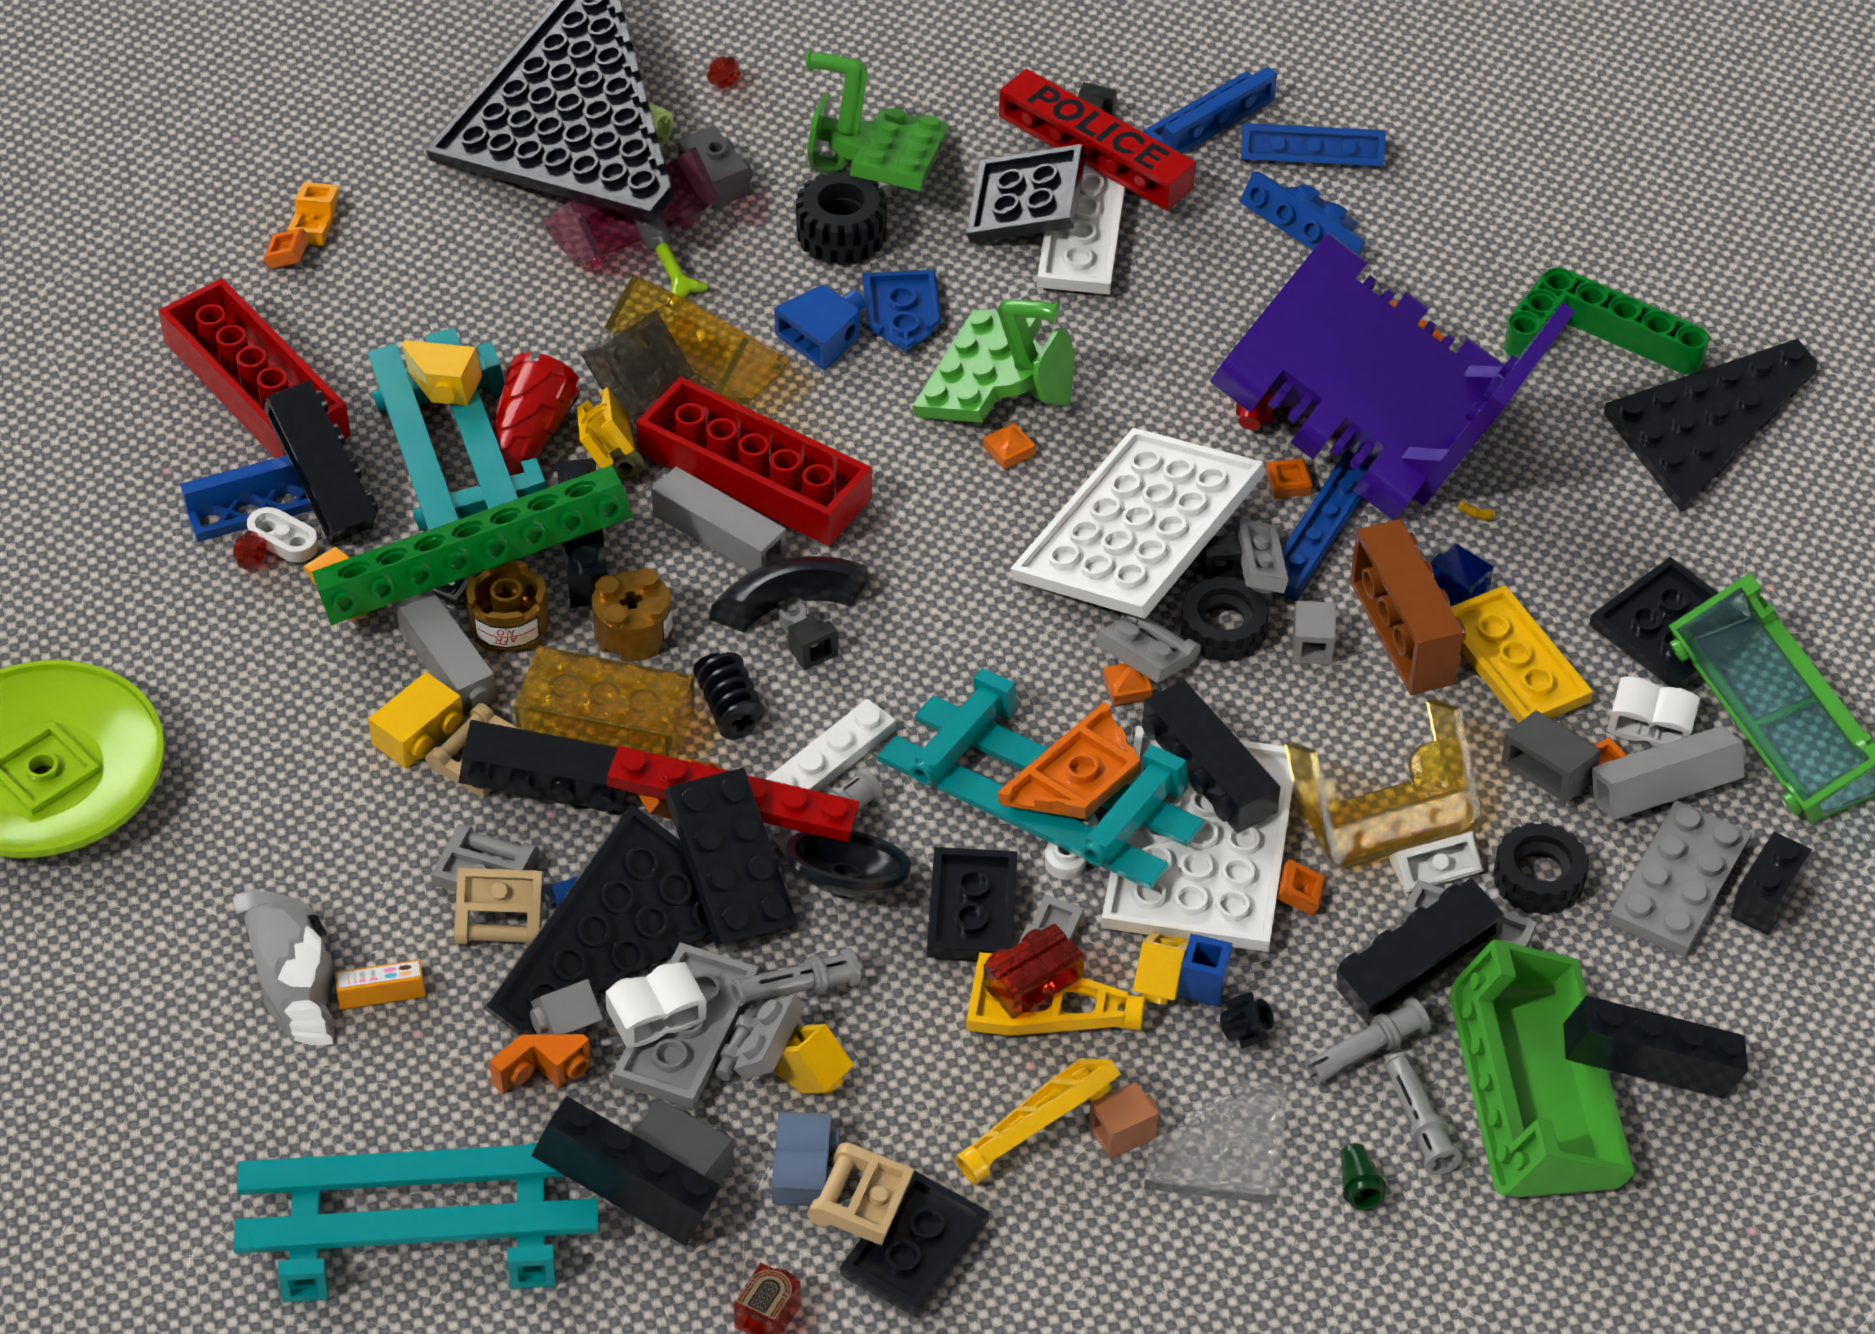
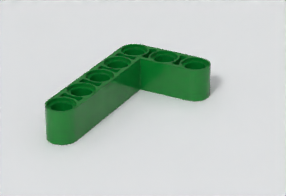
(1609, 317)

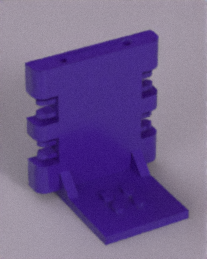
(1374, 377)

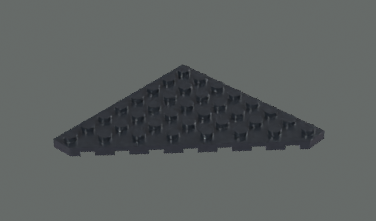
(566, 115)

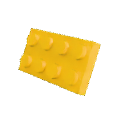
(1518, 657)

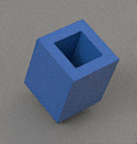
(1205, 970)

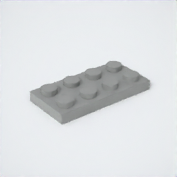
(1679, 878)
(683, 1061)

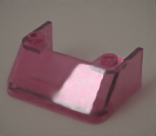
(593, 232)

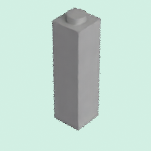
(717, 520)
(445, 648)
(1668, 772)

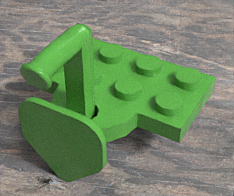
(890, 150)
(1000, 359)

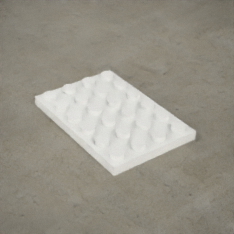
(1138, 522)
(1218, 883)

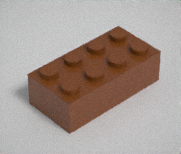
(1407, 606)

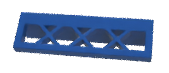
(1215, 110)
(1313, 144)
(228, 491)

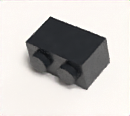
(1771, 883)

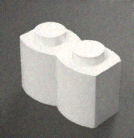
(1652, 713)
(656, 1004)

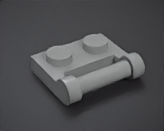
(1147, 647)
(458, 856)

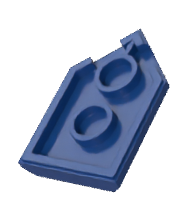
(902, 306)

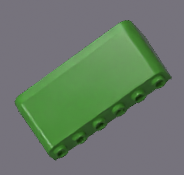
(1540, 1117)

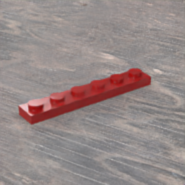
(777, 802)

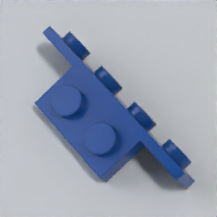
(1300, 212)

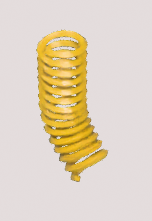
(1471, 512)

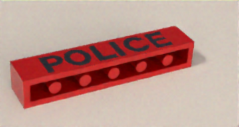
(1109, 143)

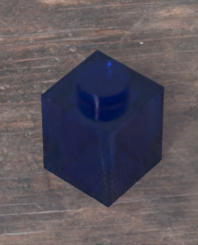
(1461, 574)

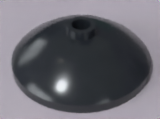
(848, 869)

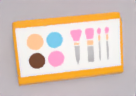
(379, 984)

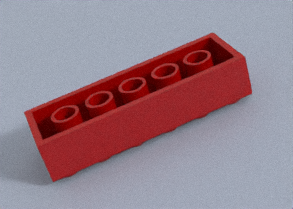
(240, 358)
(755, 460)

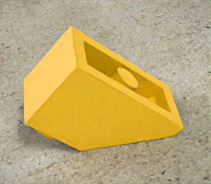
(443, 370)
(1160, 967)
(813, 1060)

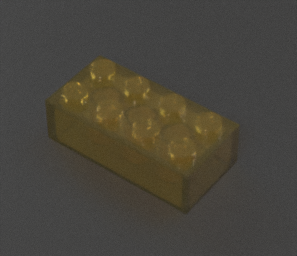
(605, 701)

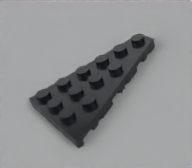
(1699, 422)
(611, 923)

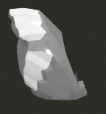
(290, 964)

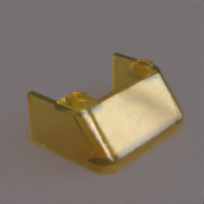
(714, 348)
(1428, 808)

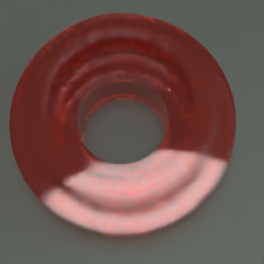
(723, 72)
(249, 550)

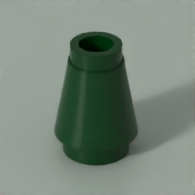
(1360, 1178)

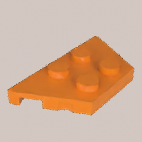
(1077, 770)

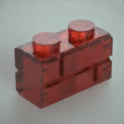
(1033, 970)

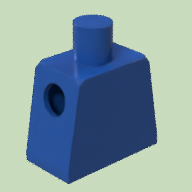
(820, 323)

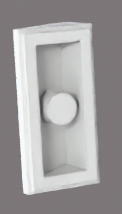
(1437, 861)

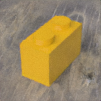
(416, 720)

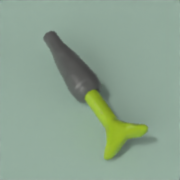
(657, 239)

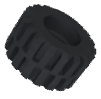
(841, 218)

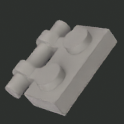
(759, 1038)

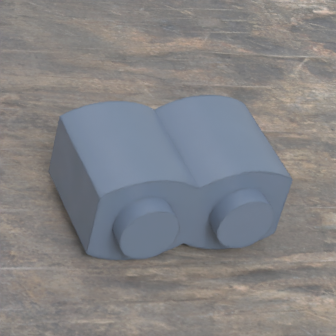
(802, 1156)

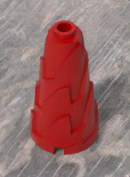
(532, 407)

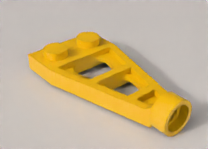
(988, 1016)
(1062, 1093)

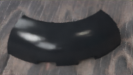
(809, 577)

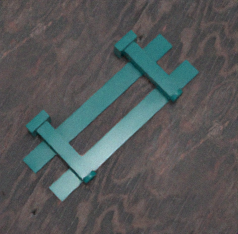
(401, 400)
(1100, 846)
(308, 1230)

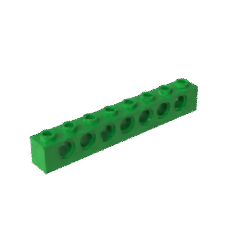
(472, 544)

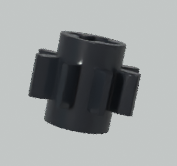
(1246, 1020)

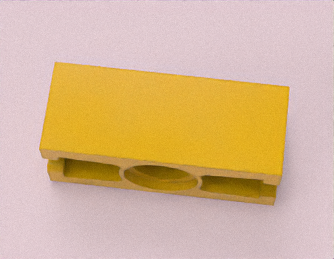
(605, 428)

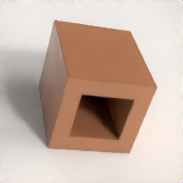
(1124, 1119)

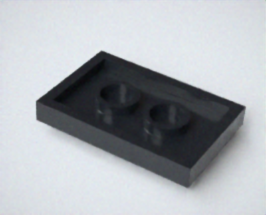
(971, 902)
(920, 1247)

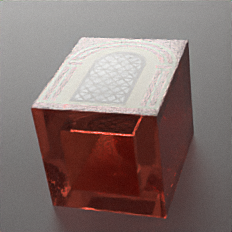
(767, 1301)

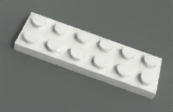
(1085, 255)

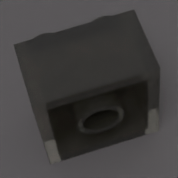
(638, 362)

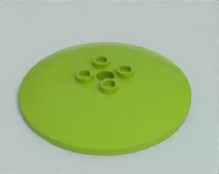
(101, 751)

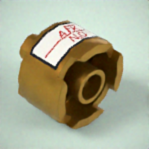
(508, 607)
(632, 614)

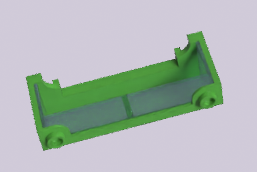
(1778, 700)

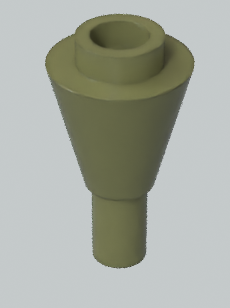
(627, 465)

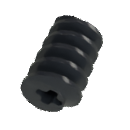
(729, 693)

